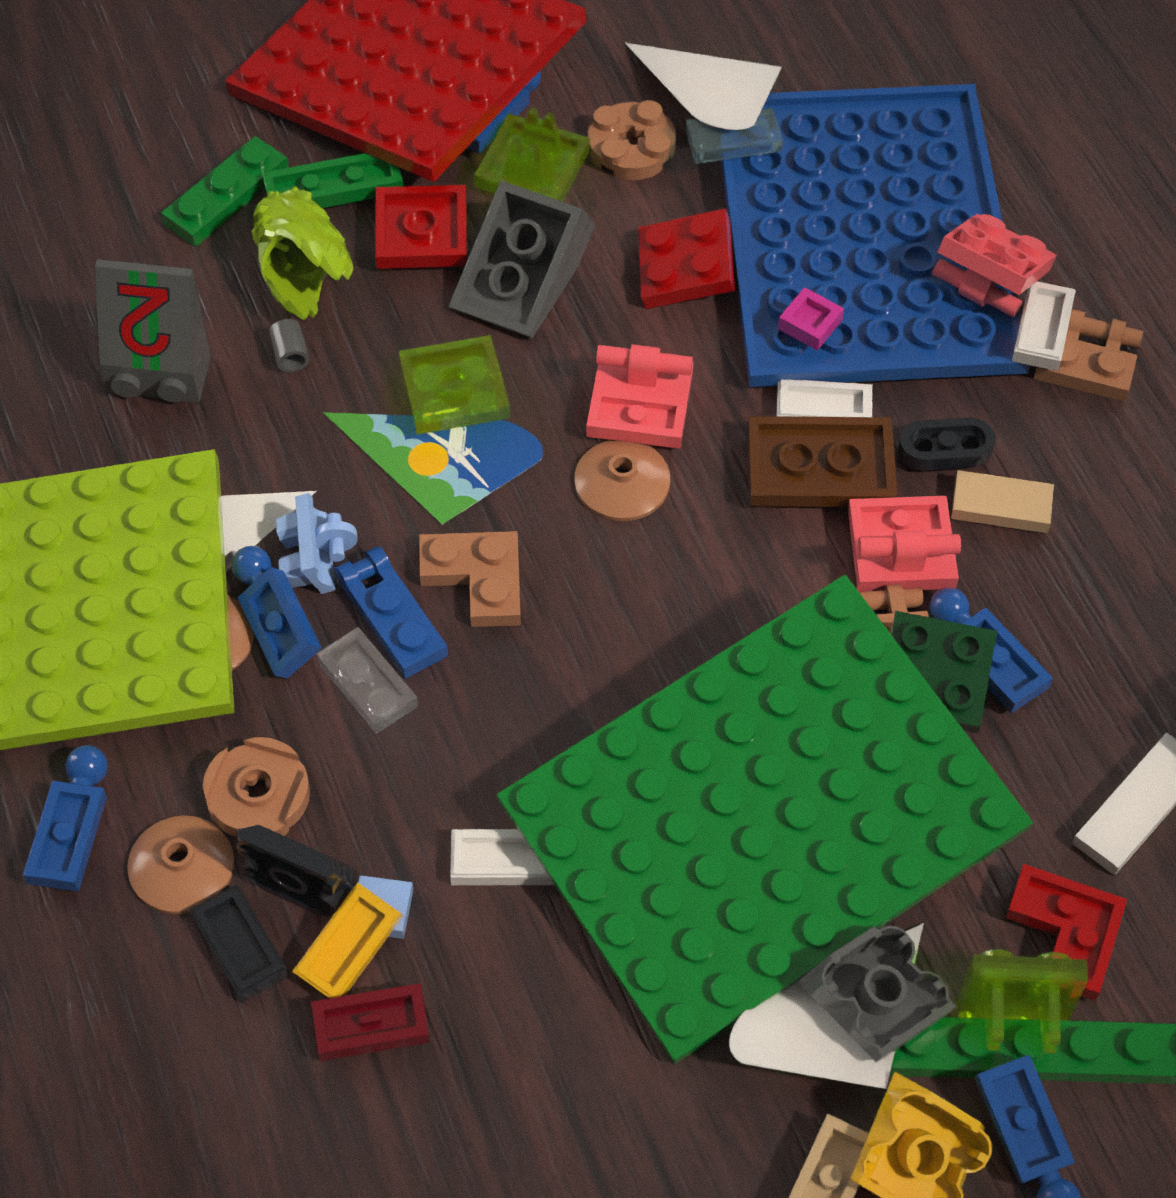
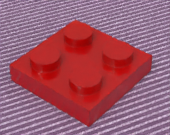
(421, 226)
(686, 259)

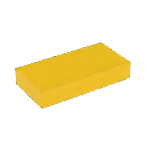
(348, 943)

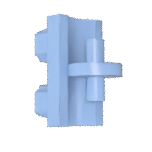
(320, 541)

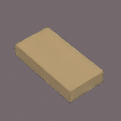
(1002, 501)

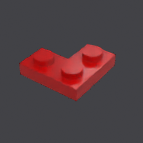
(1078, 914)

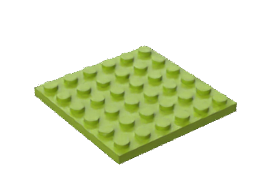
(113, 600)

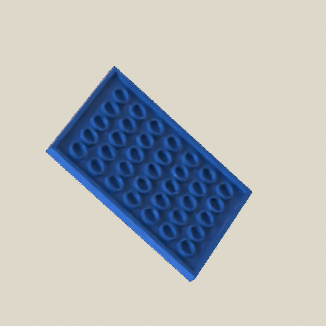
(859, 219)

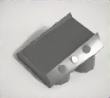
(879, 991)

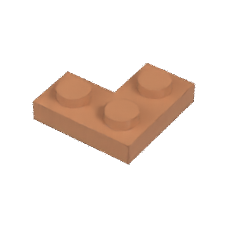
(485, 563)

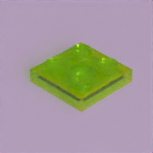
(454, 384)

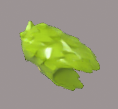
(298, 249)

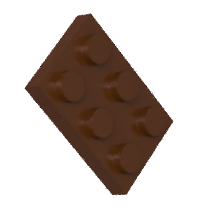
(820, 460)

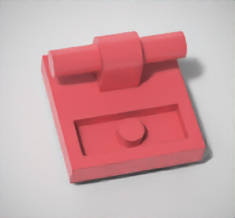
(992, 258)
(640, 396)
(903, 543)

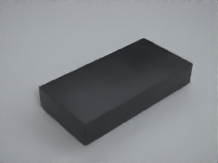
(239, 943)

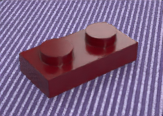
(370, 1022)

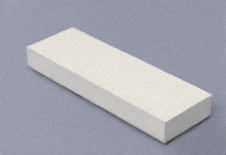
(1132, 809)

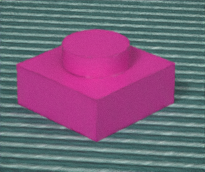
(810, 318)

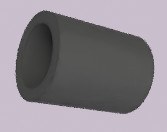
(289, 345)

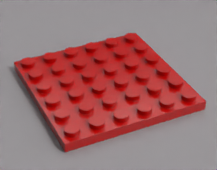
(404, 74)

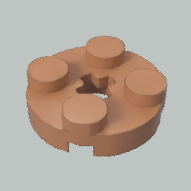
(631, 119)
(244, 765)

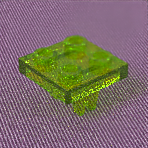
(533, 156)
(1022, 988)

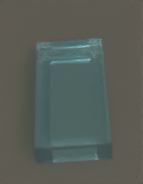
(717, 144)

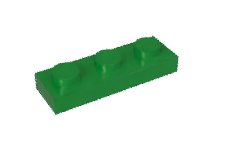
(336, 180)
(222, 191)

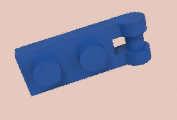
(392, 613)

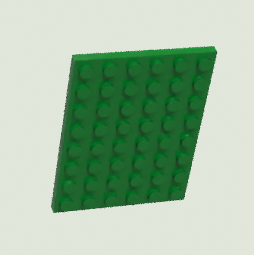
(762, 815)

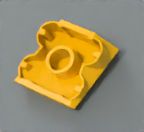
(920, 1145)

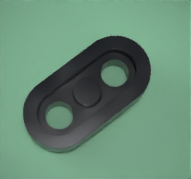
(945, 443)

